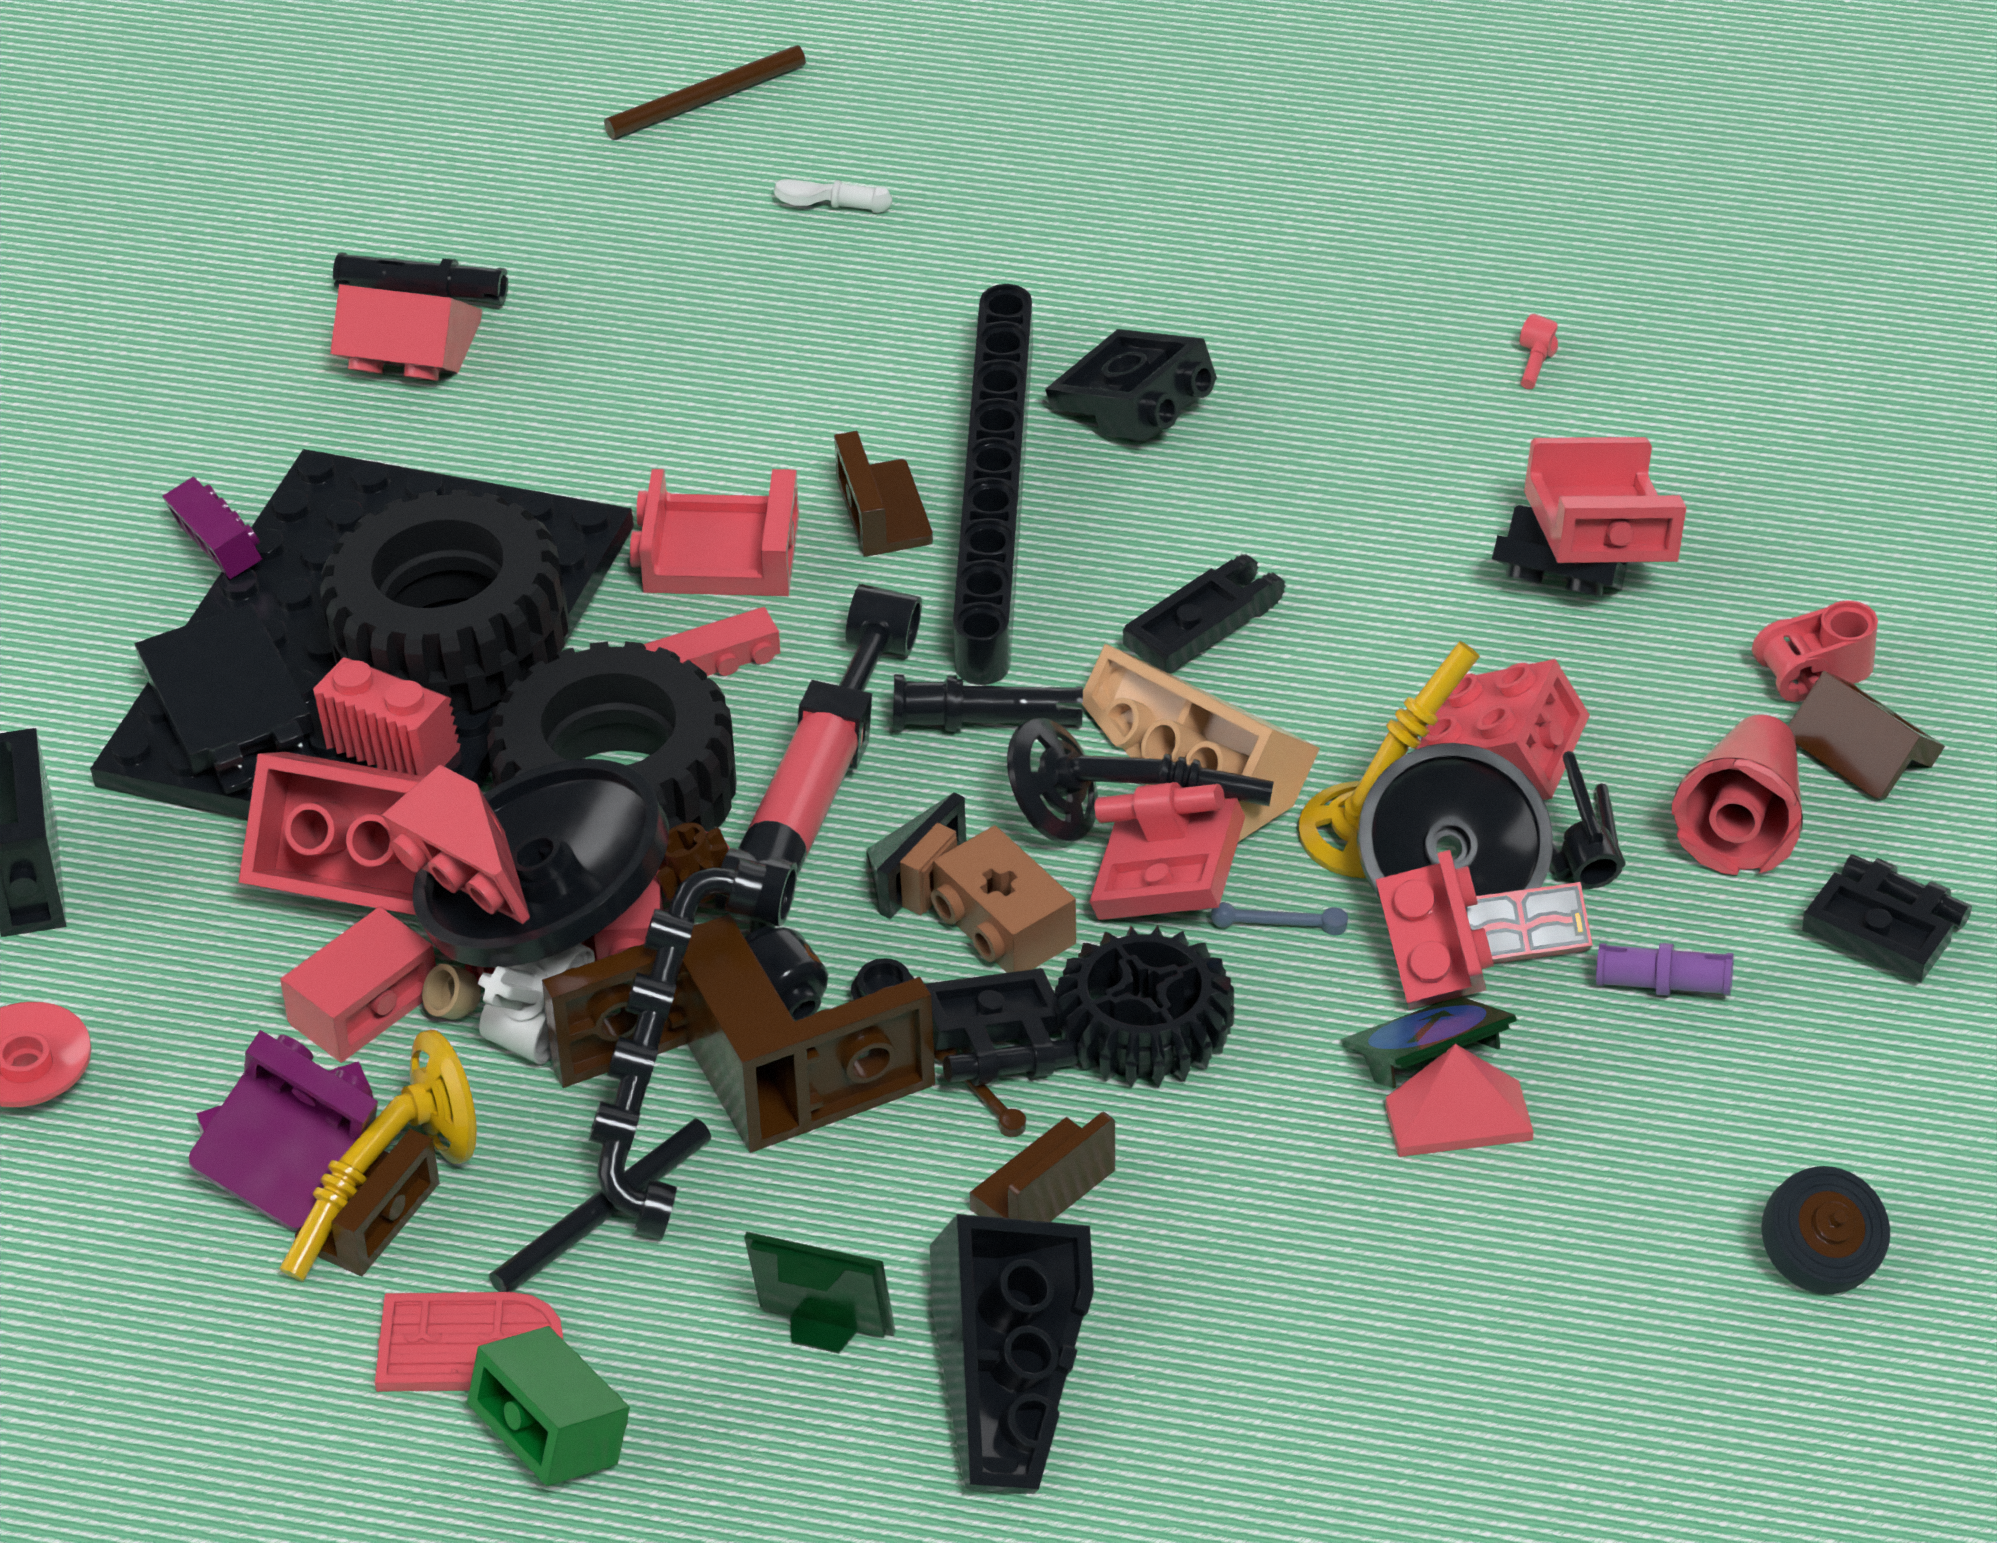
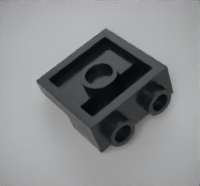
(1136, 382)

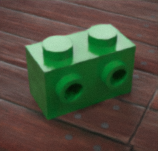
(548, 1405)

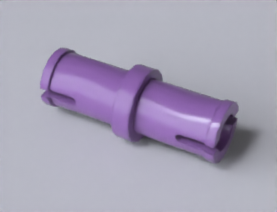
(1664, 969)

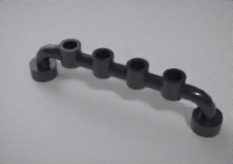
(635, 1058)

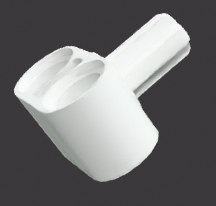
(516, 1004)

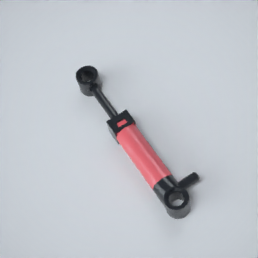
(827, 742)

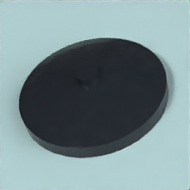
(583, 852)

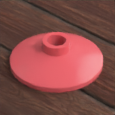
(40, 1052)

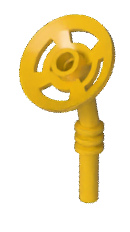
(1352, 794)
(428, 1101)

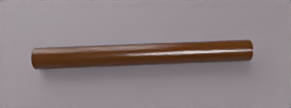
(704, 92)

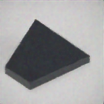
(887, 853)

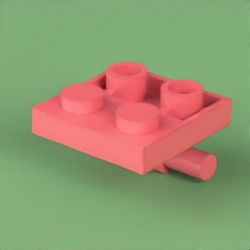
(1165, 850)

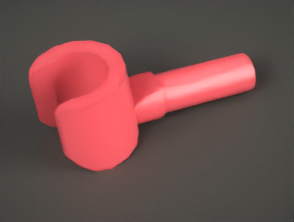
(1540, 337)

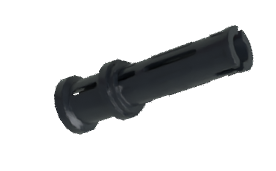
(952, 703)

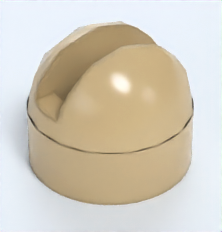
(450, 992)

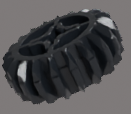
(1145, 1006)

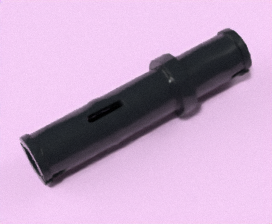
(421, 277)

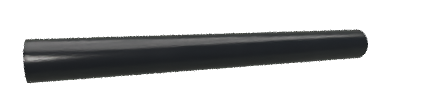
(597, 1208)

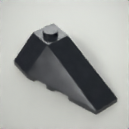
(1007, 1337)

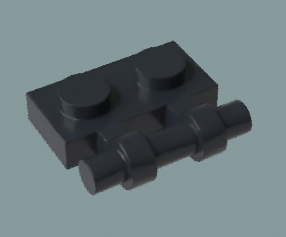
(1886, 916)
(998, 1009)

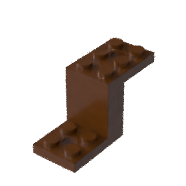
(762, 1064)

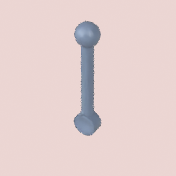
(1332, 921)

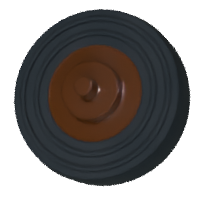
(1825, 1230)

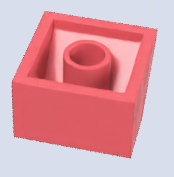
(402, 330)

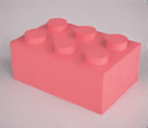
(323, 831)

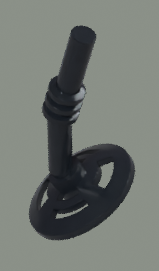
(1070, 773)

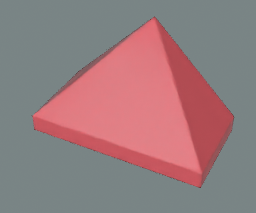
(1457, 1106)

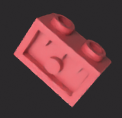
(1432, 932)

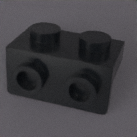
(1531, 556)

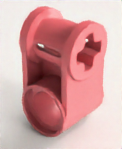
(1828, 640)

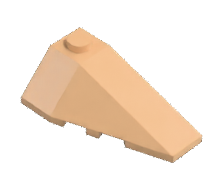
(1160, 715)

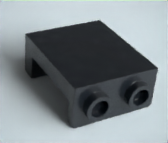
(28, 840)

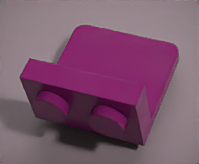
(282, 1129)

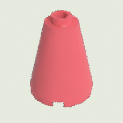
(1743, 799)

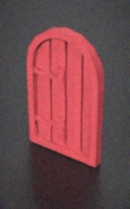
(435, 1337)

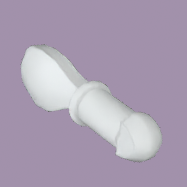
(808, 193)

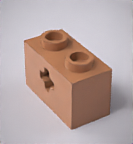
(1003, 902)

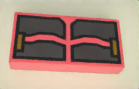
(1533, 922)

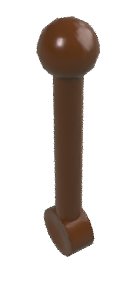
(1011, 1121)

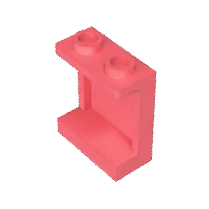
(1600, 502)
(717, 539)

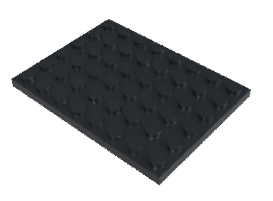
(296, 535)

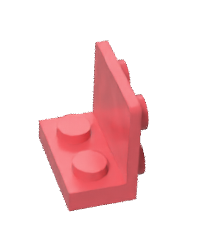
(1518, 713)

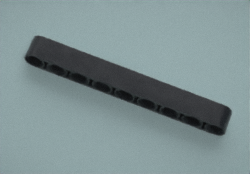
(993, 486)

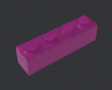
(213, 526)

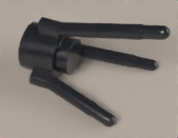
(1588, 849)

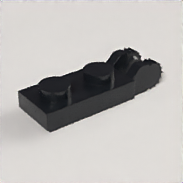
(1202, 613)

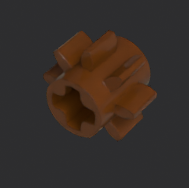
(688, 852)

